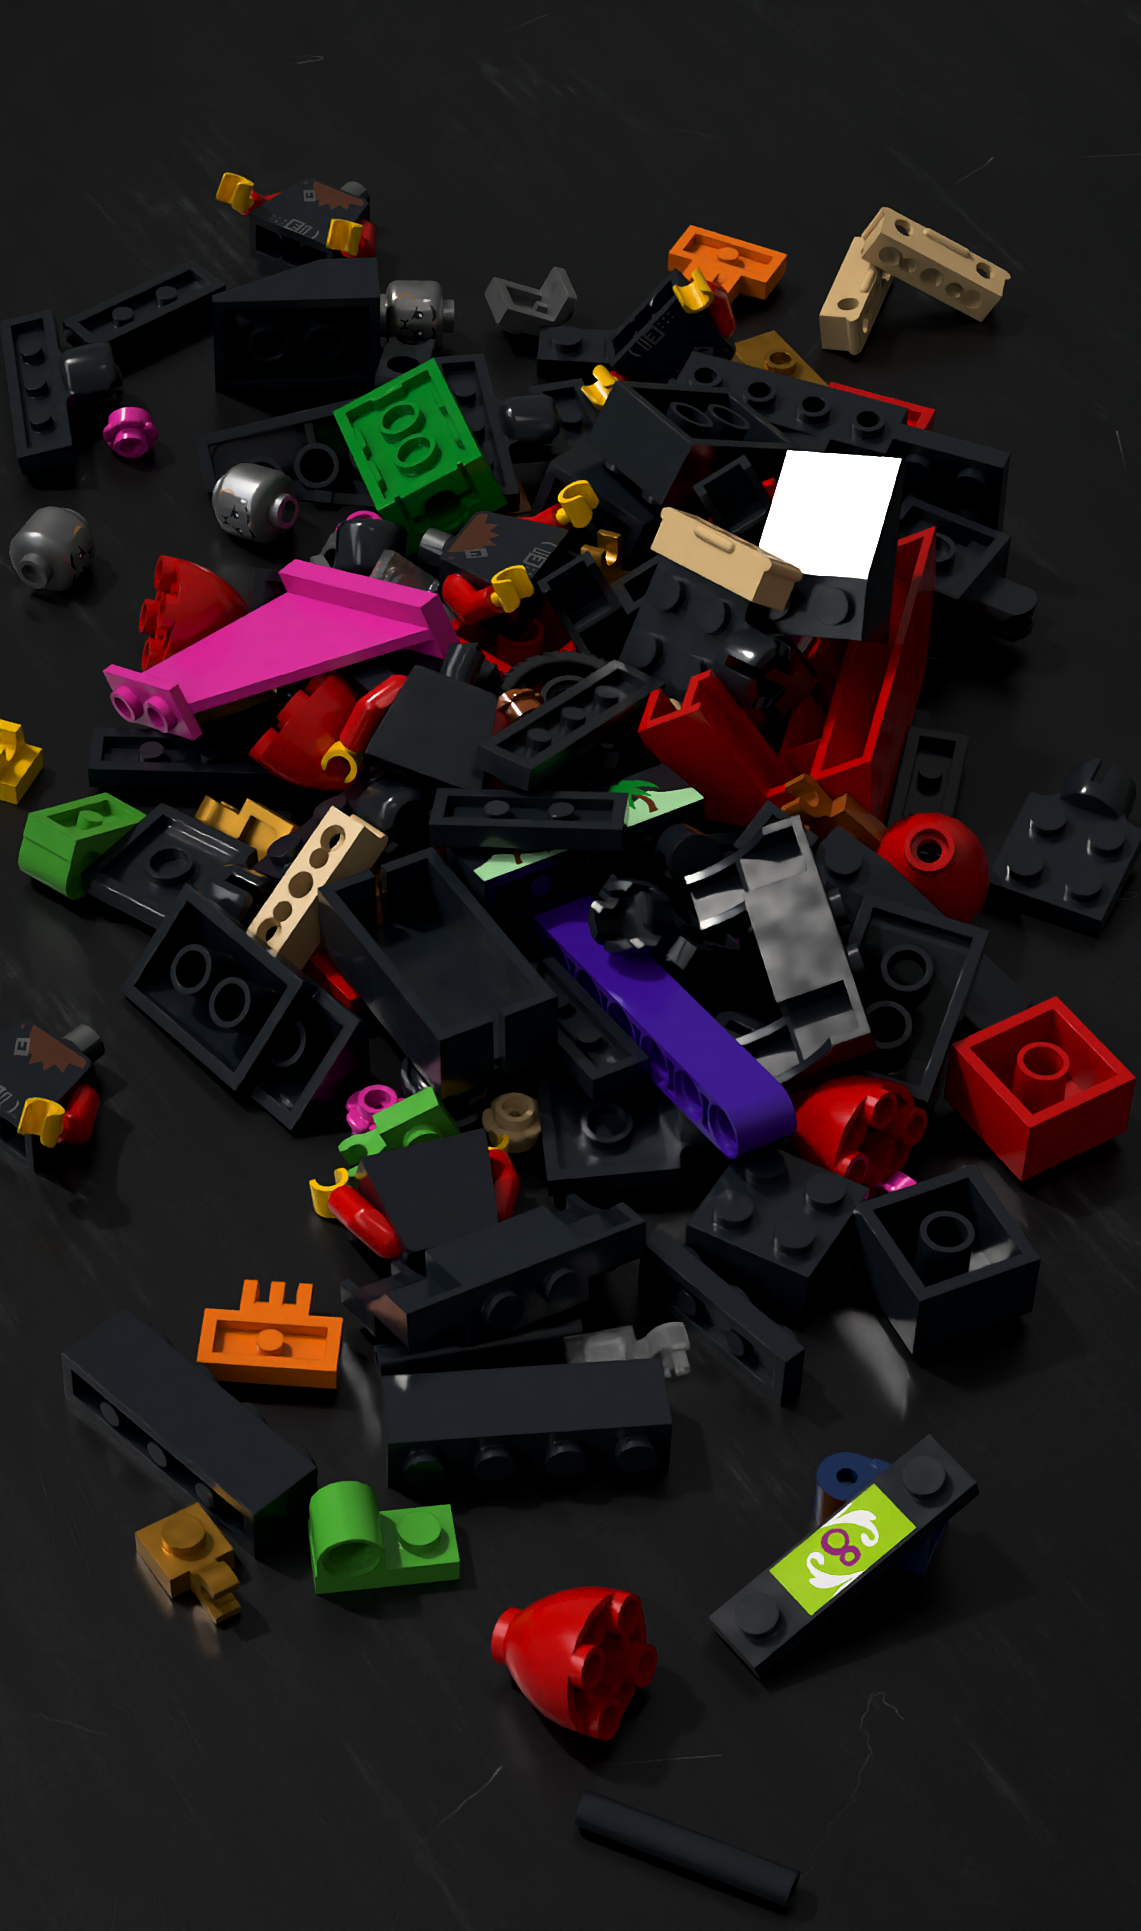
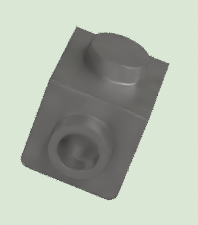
(525, 309)

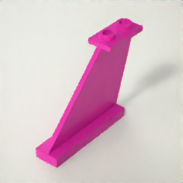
(313, 628)

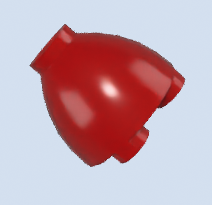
(186, 608)
(308, 732)
(954, 882)
(857, 1127)
(578, 1656)

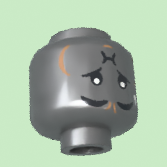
(416, 311)
(255, 502)
(54, 547)

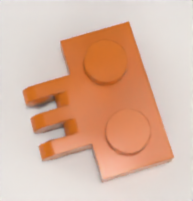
(728, 262)
(272, 1340)

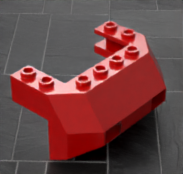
(841, 734)

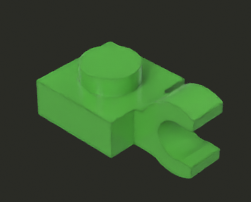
(401, 1125)

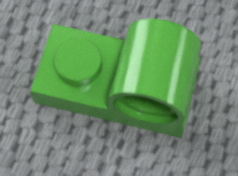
(71, 837)
(370, 1548)

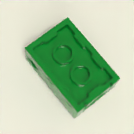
(419, 454)

